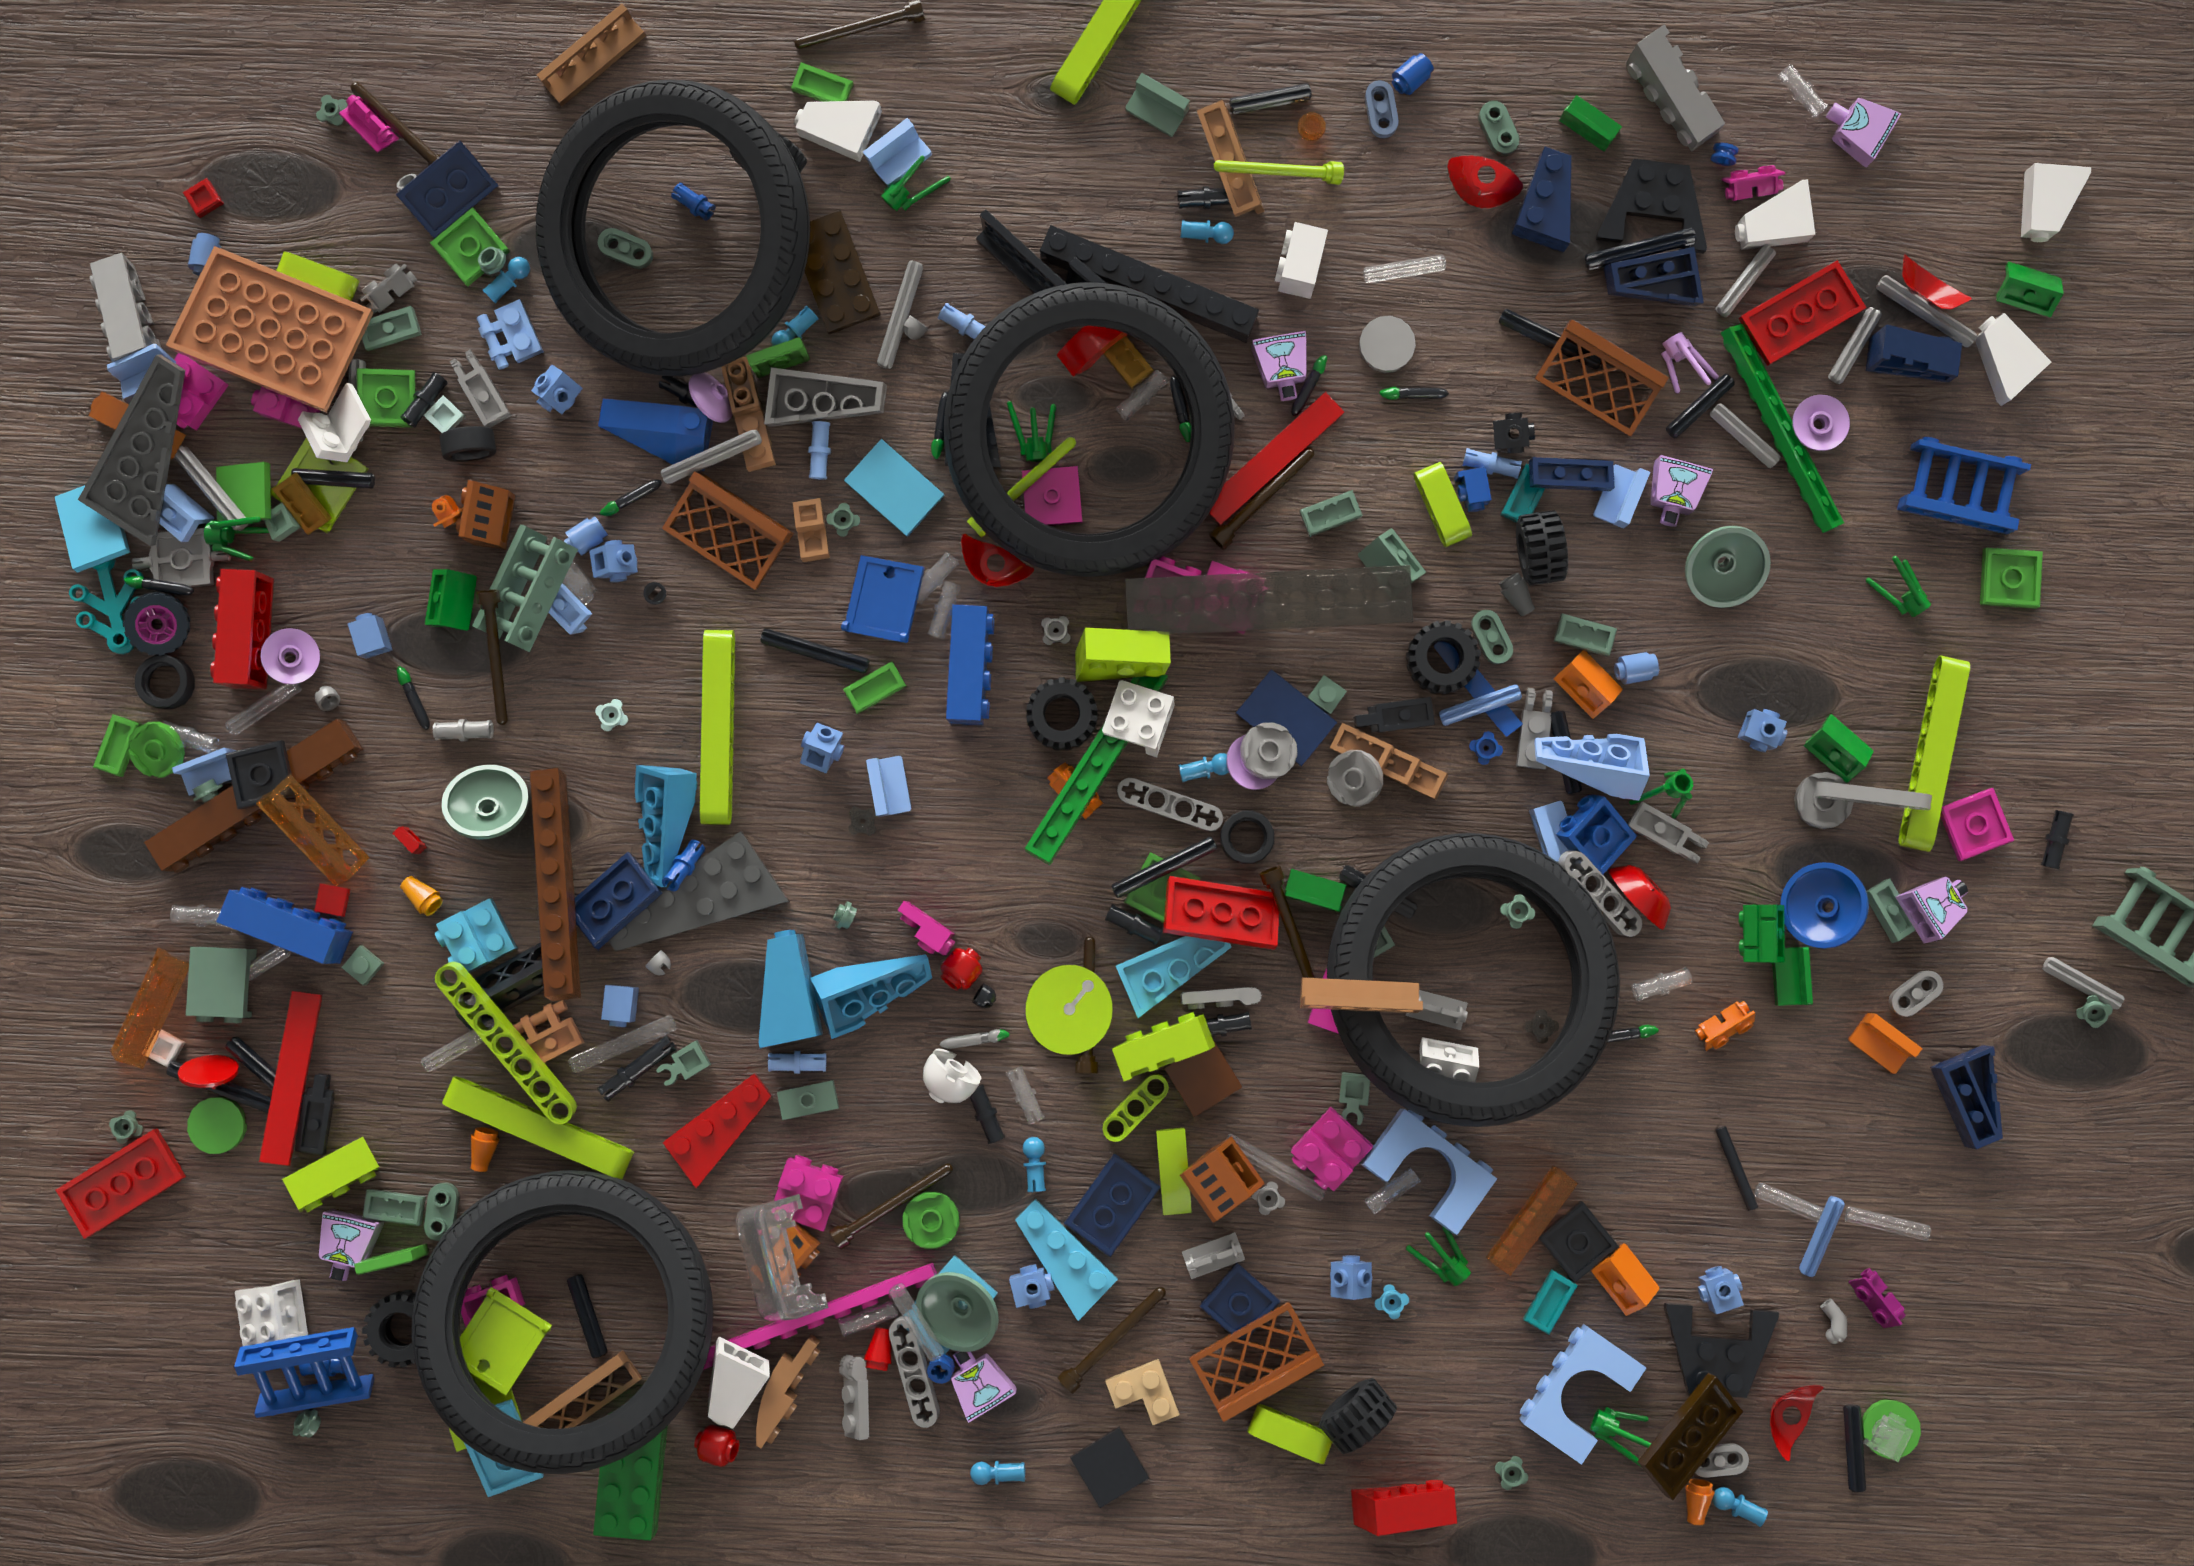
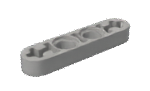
(1873, 795)
(1171, 801)
(1601, 892)
(910, 1372)

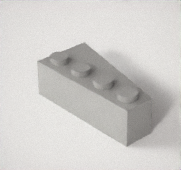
(1674, 89)
(119, 303)
(818, 397)

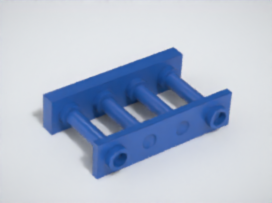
(1971, 513)
(299, 1351)

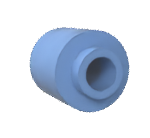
(201, 250)
(586, 535)
(1636, 668)

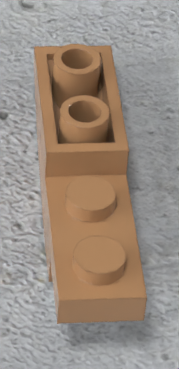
(748, 412)
(777, 1398)

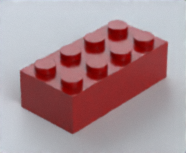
(242, 628)

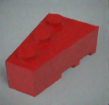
(1404, 1507)

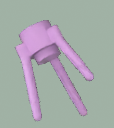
(1680, 348)

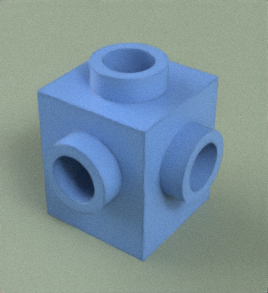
(556, 390)
(613, 561)
(1754, 727)
(821, 747)
(1351, 1278)
(1023, 1294)
(1727, 1297)

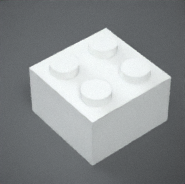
(1303, 256)

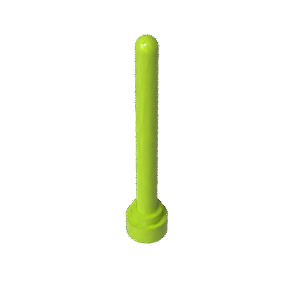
(1331, 172)
(1033, 476)

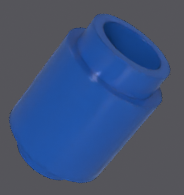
(1412, 74)

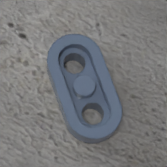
(1381, 110)

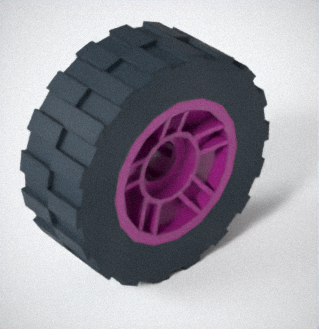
(140, 628)

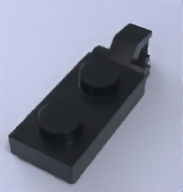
(1397, 715)
(315, 1117)

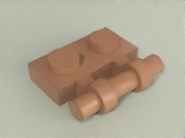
(556, 1039)

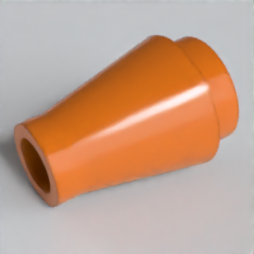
(483, 1147)
(1698, 1499)

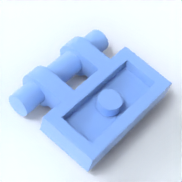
(518, 332)

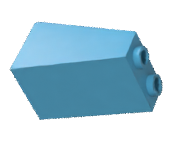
(788, 997)

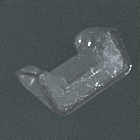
(772, 1263)

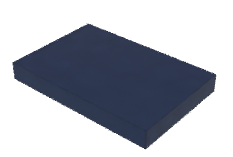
(447, 189)
(1282, 704)
(614, 900)
(1112, 1205)

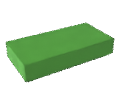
(821, 84)
(874, 687)
(114, 753)

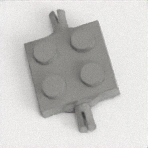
(182, 562)

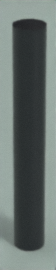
(1736, 1168)

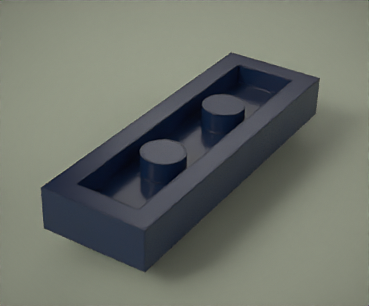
(1571, 474)

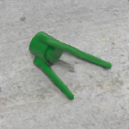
(897, 194)
(1035, 448)
(221, 533)
(1914, 600)
(1676, 786)
(1453, 1268)
(1606, 1425)

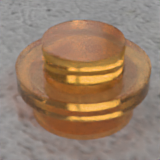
(1311, 126)

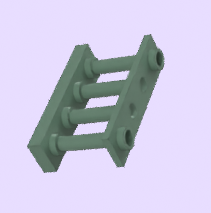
(512, 578)
(2139, 940)

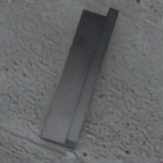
(510, 989)

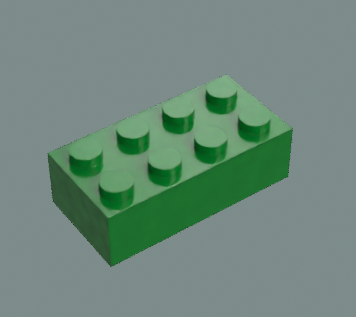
(631, 1493)

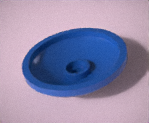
(1806, 899)

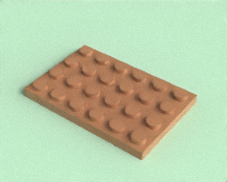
(270, 329)

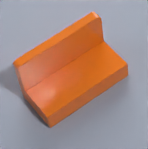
(1588, 684)
(1883, 1042)
(1626, 1280)

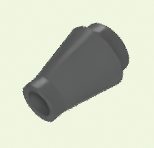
(1517, 593)

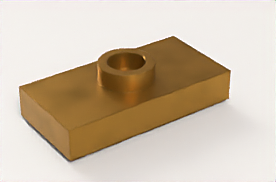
(1128, 362)
(302, 503)

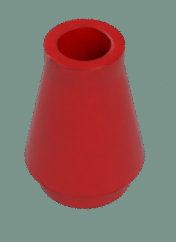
(879, 1350)

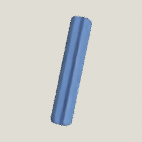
(1480, 705)
(1821, 1236)

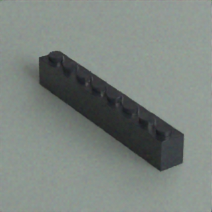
(1181, 295)

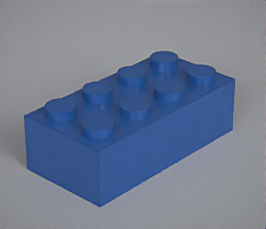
(968, 665)
(285, 926)

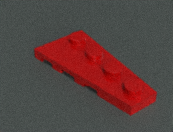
(710, 1135)

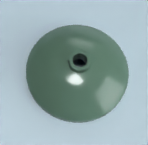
(1735, 578)
(485, 790)
(953, 1322)

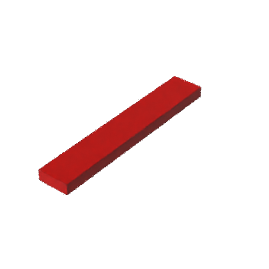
(1275, 457)
(290, 1078)

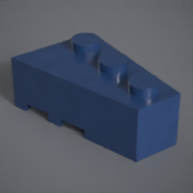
(1547, 202)
(1657, 277)
(1913, 354)
(1971, 1095)

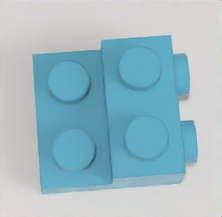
(475, 936)

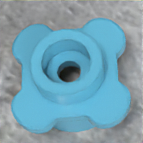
(1392, 1309)

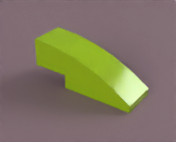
(1173, 1162)

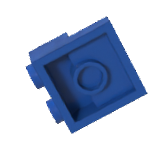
(1596, 832)

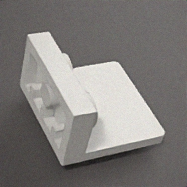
(339, 432)
(1139, 716)
(1450, 1059)
(271, 1313)

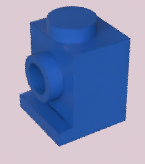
(1473, 488)

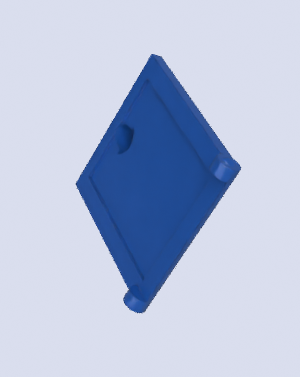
(882, 604)

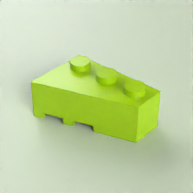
(1121, 654)
(1163, 1045)
(331, 1175)

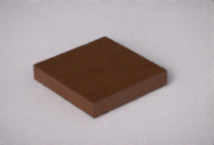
(1203, 1079)

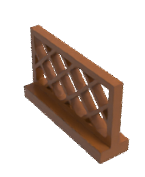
(1612, 355)
(740, 509)
(1262, 1386)

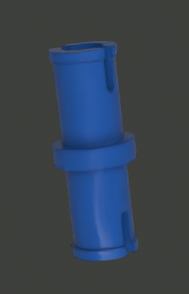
(683, 865)

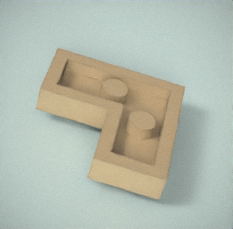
(1147, 1383)

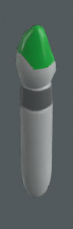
(974, 1039)

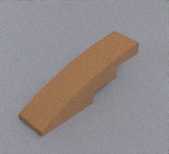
(1394, 763)

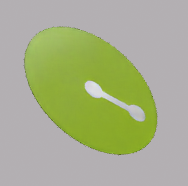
(1069, 1009)

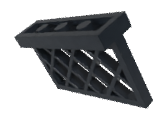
(1015, 255)

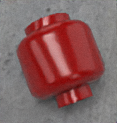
(961, 968)
(717, 1445)

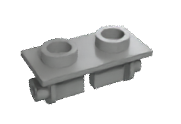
(396, 280)
(1441, 1010)
(1213, 1255)

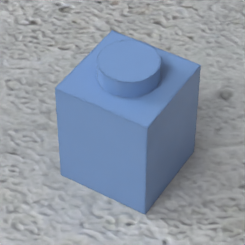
(369, 635)
(619, 1005)

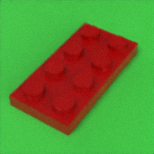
(1802, 313)
(1221, 913)
(120, 1183)

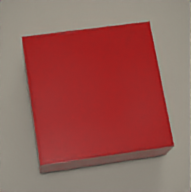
(203, 198)
(410, 840)
(332, 900)

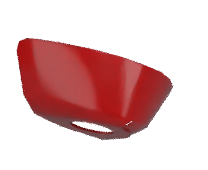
(1465, 180)
(1930, 287)
(976, 556)
(1638, 890)
(1783, 1433)

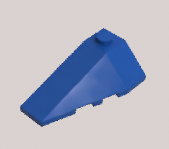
(659, 429)

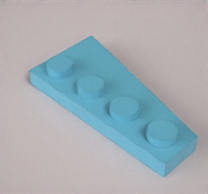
(1166, 968)
(1073, 1268)

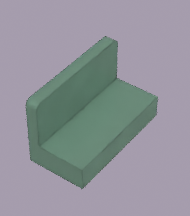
(1157, 105)
(1390, 551)

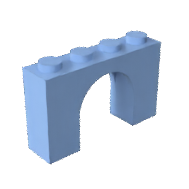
(1468, 1181)
(1545, 1411)

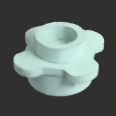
(614, 707)

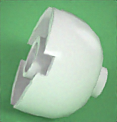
(949, 1079)

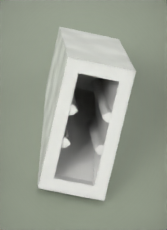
(839, 125)
(2049, 197)
(1779, 220)
(2008, 357)
(734, 1382)

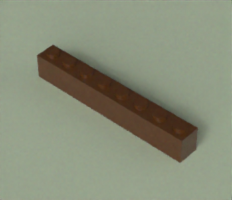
(221, 819)
(555, 885)

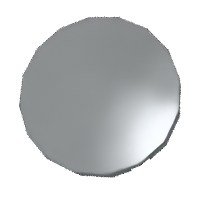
(1387, 344)
(1268, 751)
(1355, 778)
(1818, 811)

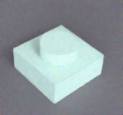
(444, 415)

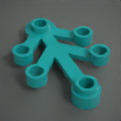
(112, 606)

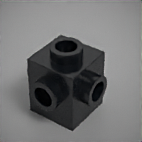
(1502, 435)

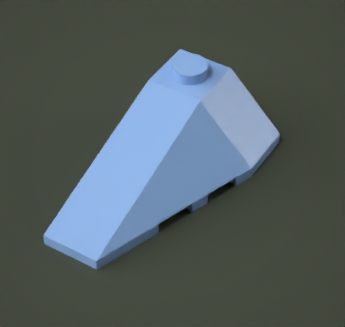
(1609, 764)

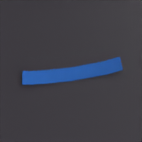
(1478, 687)

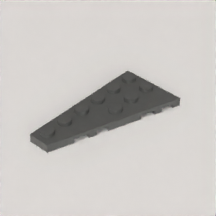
(135, 464)
(721, 887)

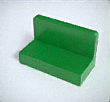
(1590, 123)
(2030, 289)
(450, 599)
(1839, 749)
(1314, 890)
(1793, 978)

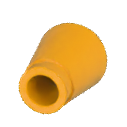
(422, 896)

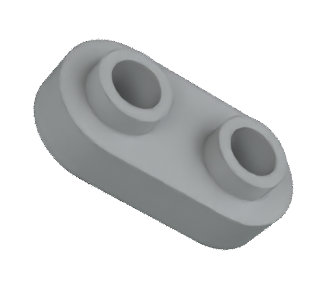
(1915, 994)
(1719, 1466)

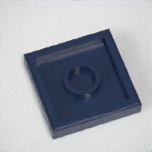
(1238, 1300)

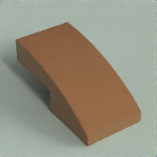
(811, 530)

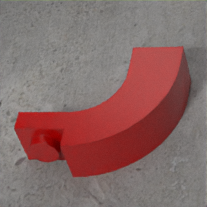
(1087, 347)

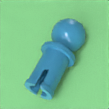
(1220, 232)
(517, 269)
(796, 326)
(1203, 768)
(1034, 1149)
(982, 1472)
(1725, 1499)

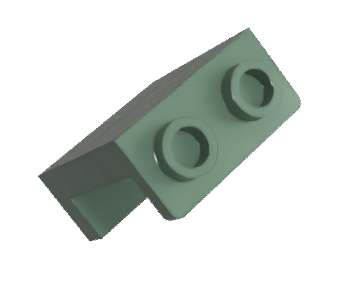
(219, 983)

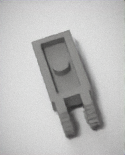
(481, 392)
(1535, 725)
(1665, 831)
(1222, 997)
(855, 1397)

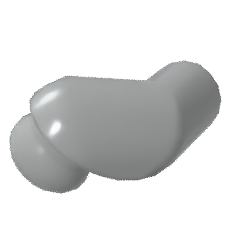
(1838, 1322)

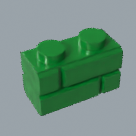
(1762, 933)

